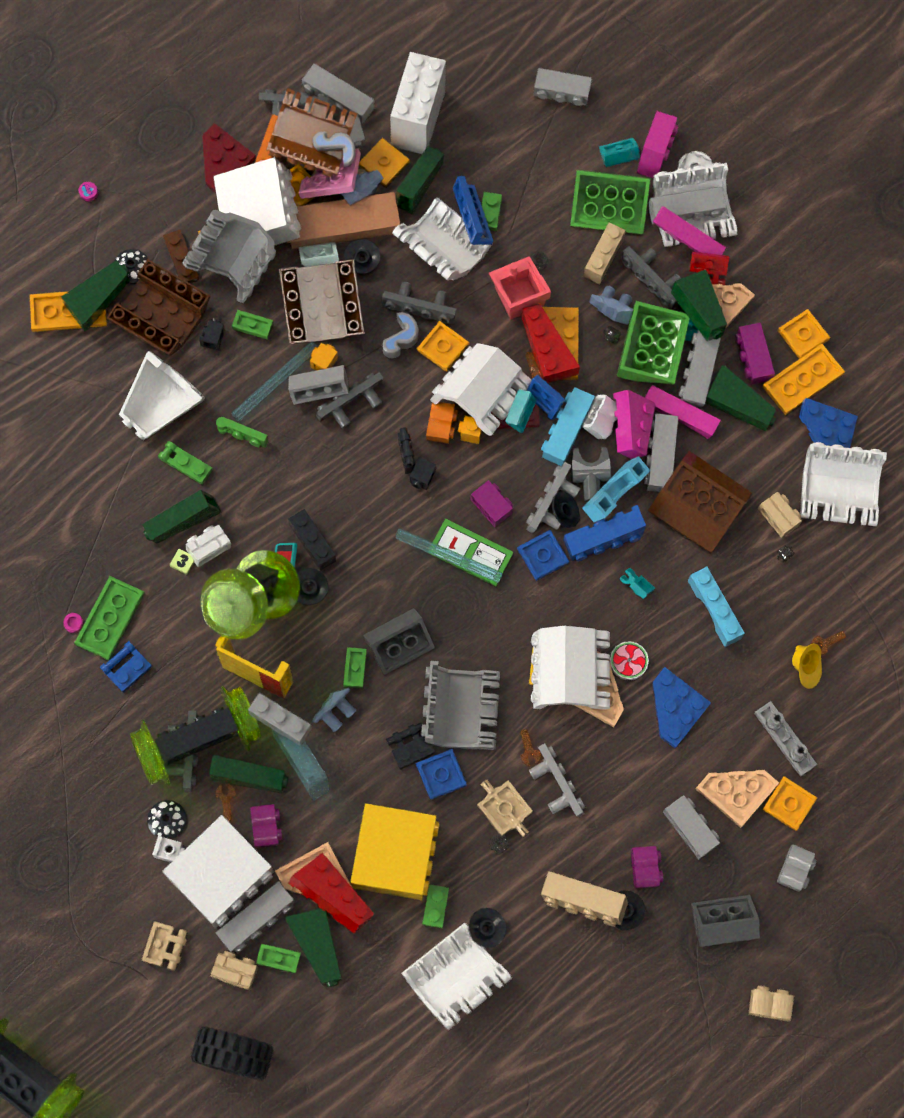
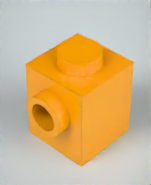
(323, 357)
(469, 430)

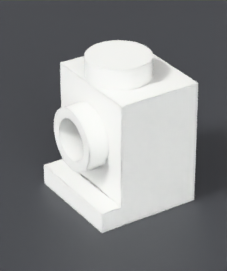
(160, 849)

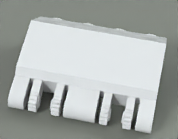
(693, 180)
(442, 241)
(483, 385)
(841, 483)
(569, 667)
(455, 976)

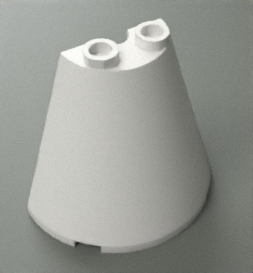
(157, 397)

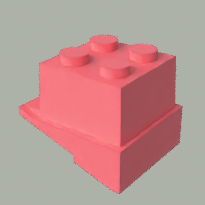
(520, 286)

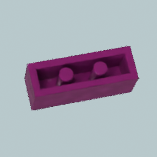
(754, 353)

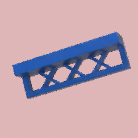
(470, 215)

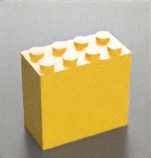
(394, 852)

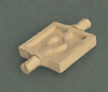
(504, 808)

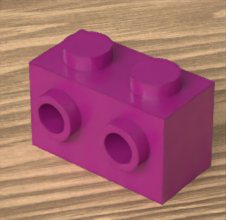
(492, 503)

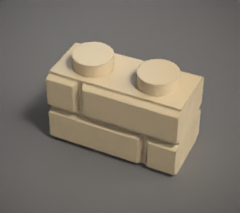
(780, 514)
(234, 971)

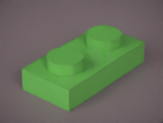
(491, 209)
(252, 324)
(355, 667)
(435, 906)
(278, 958)

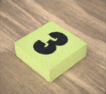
(182, 561)

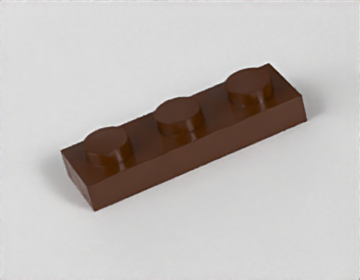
(178, 251)

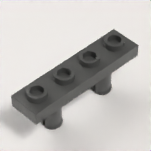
(277, 99)
(643, 272)
(425, 309)
(356, 390)
(187, 768)

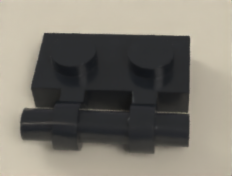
(405, 448)
(412, 751)

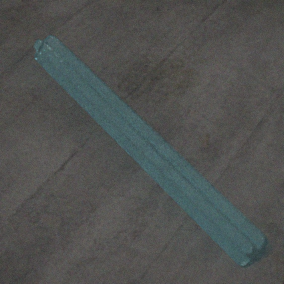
(273, 381)
(448, 555)

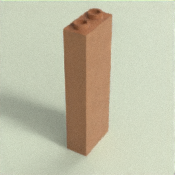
(344, 222)

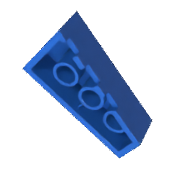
(605, 534)

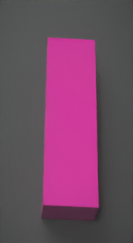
(686, 233)
(687, 414)

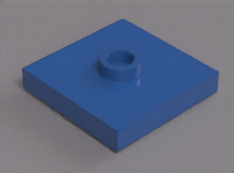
(543, 555)
(441, 774)

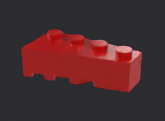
(548, 347)
(332, 893)

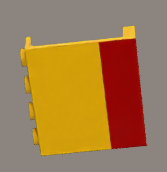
(275, 683)

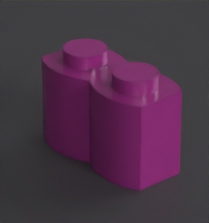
(265, 826)
(645, 867)

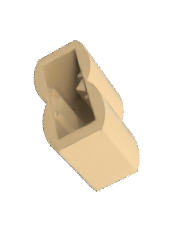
(771, 1004)

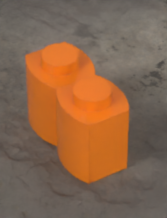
(440, 422)

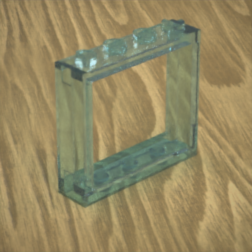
(304, 765)

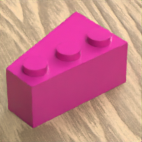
(657, 144)
(634, 423)

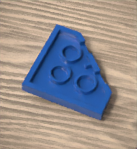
(827, 423)
(676, 706)

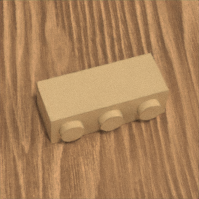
(604, 253)

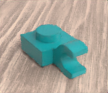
(639, 584)

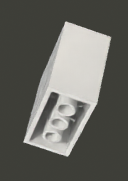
(418, 103)
(262, 195)
(219, 872)

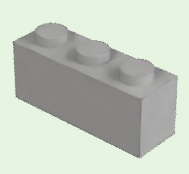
(562, 87)
(318, 384)
(279, 719)
(691, 826)

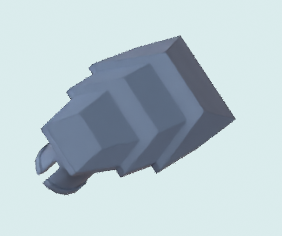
(364, 186)
(612, 308)
(335, 699)

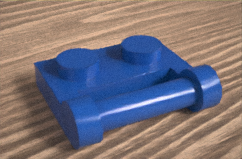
(546, 397)
(130, 671)

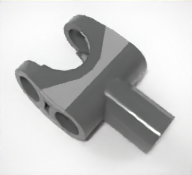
(590, 473)

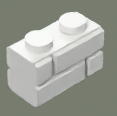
(208, 545)

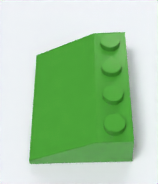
(610, 199)
(653, 344)

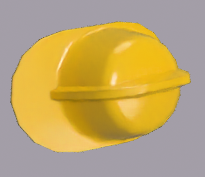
(808, 663)

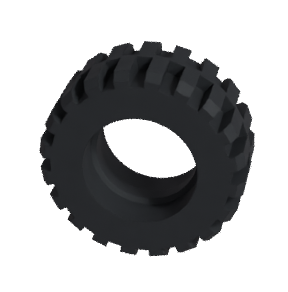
(232, 1053)

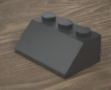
(399, 641)
(725, 920)

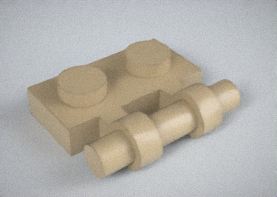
(158, 944)

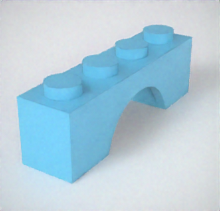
(605, 499)
(723, 617)

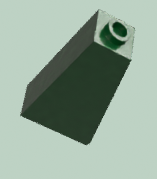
(419, 179)
(95, 294)
(701, 304)
(740, 400)
(181, 516)
(247, 774)
(315, 939)

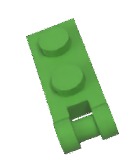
(241, 432)
(185, 463)

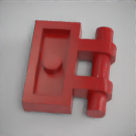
(712, 263)

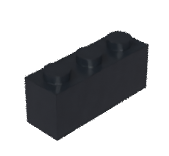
(312, 539)

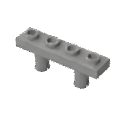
(551, 489)
(785, 738)
(550, 765)

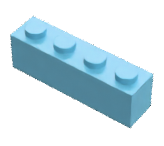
(568, 426)

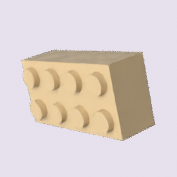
(584, 898)

